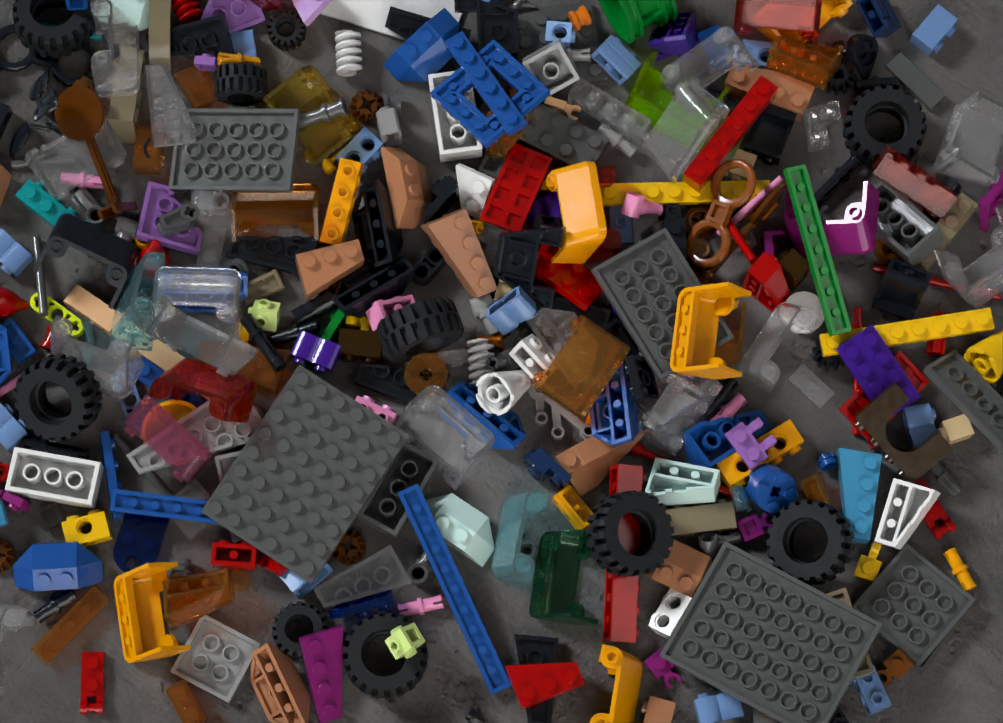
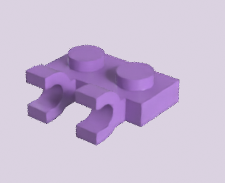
(746, 445)

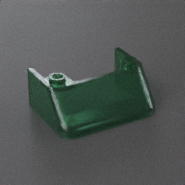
(557, 577)

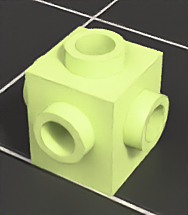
(266, 314)
(400, 642)

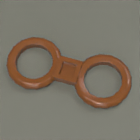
(720, 213)

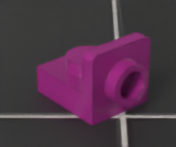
(767, 239)

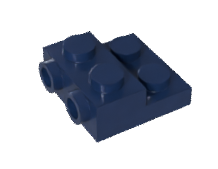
(543, 466)

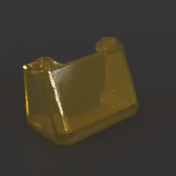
(307, 92)

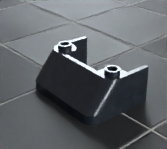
(95, 242)

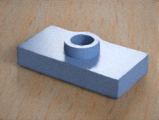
(621, 223)

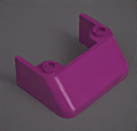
(844, 237)

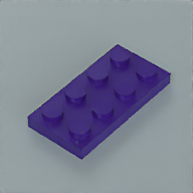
(874, 365)

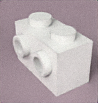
(531, 355)

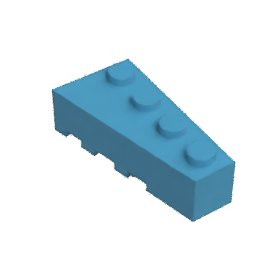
(858, 489)

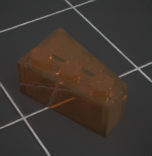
(804, 61)
(196, 596)

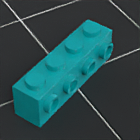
(41, 204)

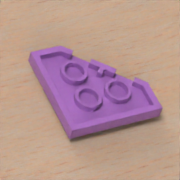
(238, 13)
(157, 202)

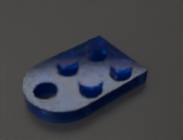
(139, 539)
(362, 606)

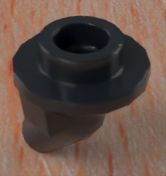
(475, 716)

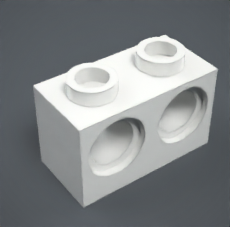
(668, 613)

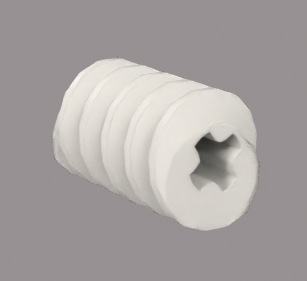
(347, 53)
(478, 356)

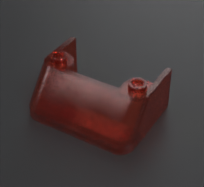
(779, 14)

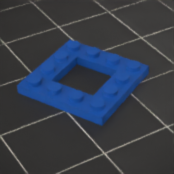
(483, 129)

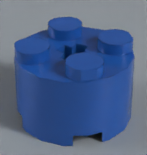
(771, 488)

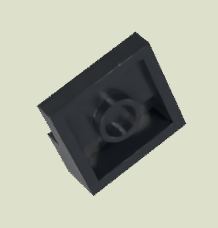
(444, 196)
(642, 379)

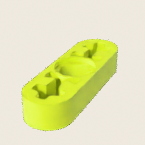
(56, 306)

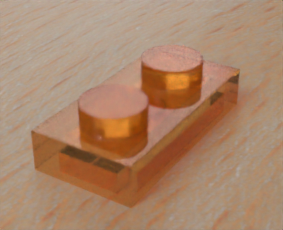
(817, 489)

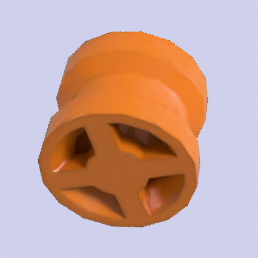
(579, 18)

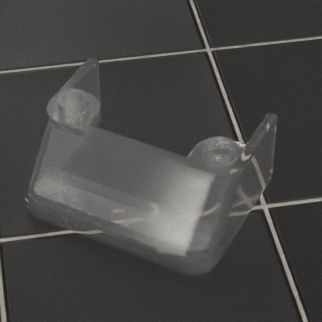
(982, 277)
(200, 287)
(202, 341)

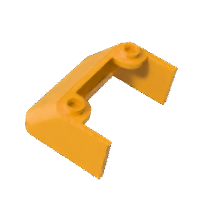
(580, 210)
(697, 330)
(141, 613)

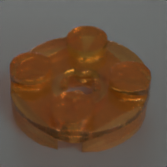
(417, 364)

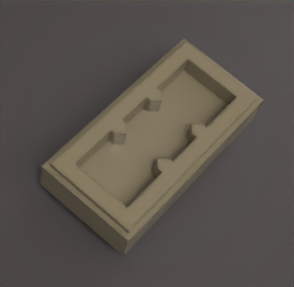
(264, 287)

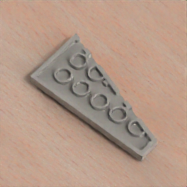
(209, 431)

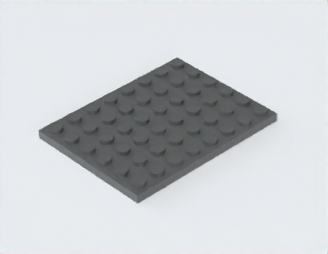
(305, 474)
(770, 639)

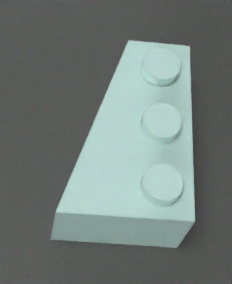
(682, 483)

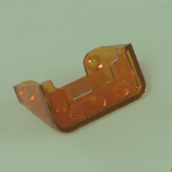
(581, 367)

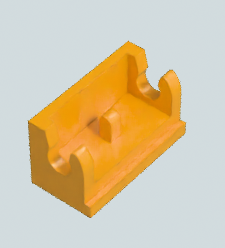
(572, 507)

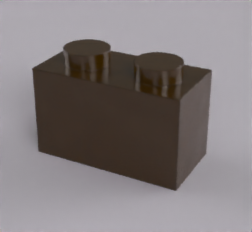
(794, 268)
(360, 346)

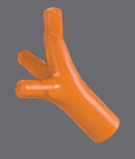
(495, 340)

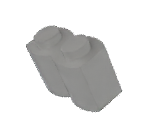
(389, 126)

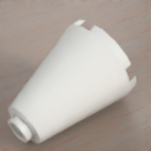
(501, 390)

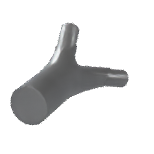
(518, 4)

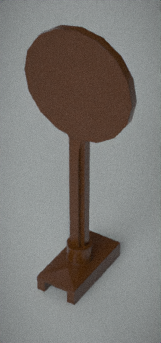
(80, 119)
(709, 274)

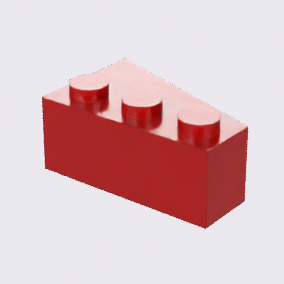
(767, 282)
(543, 681)

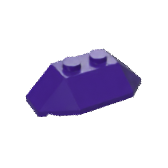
(677, 36)

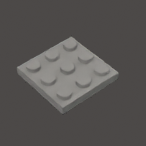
(216, 658)

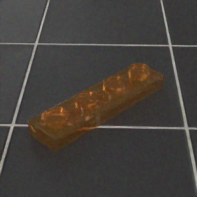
(70, 625)

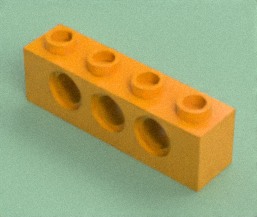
(341, 201)
(785, 432)

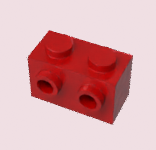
(234, 556)

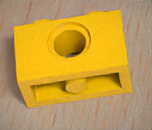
(100, 530)

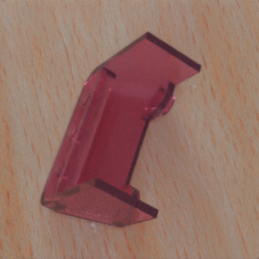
(168, 439)

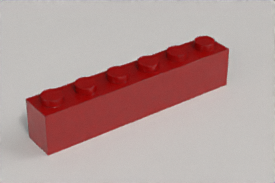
(730, 133)

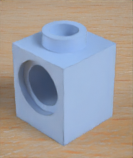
(555, 27)

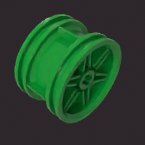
(631, 16)

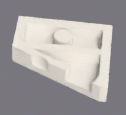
(473, 189)

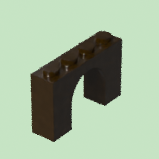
(911, 461)

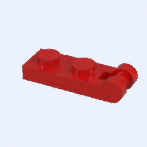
(935, 513)
(92, 682)

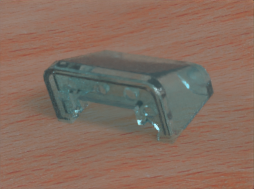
(135, 306)
(507, 561)

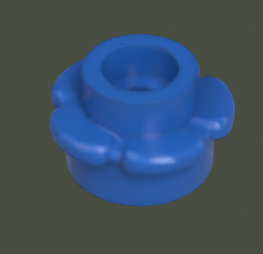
(827, 461)

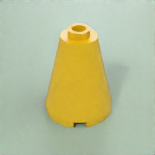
(987, 357)

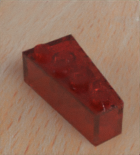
(913, 182)

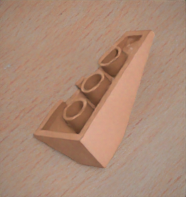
(591, 461)

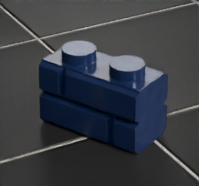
(879, 17)

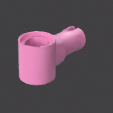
(637, 205)

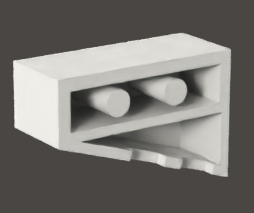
(903, 512)

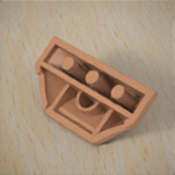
(406, 187)
(682, 569)
(279, 686)

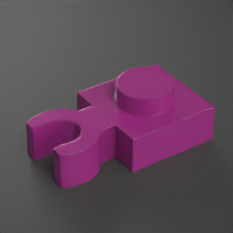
(14, 502)
(752, 527)
(661, 667)

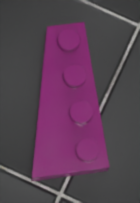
(989, 202)
(324, 670)

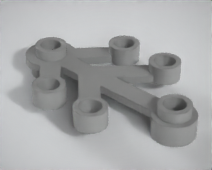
(556, 412)

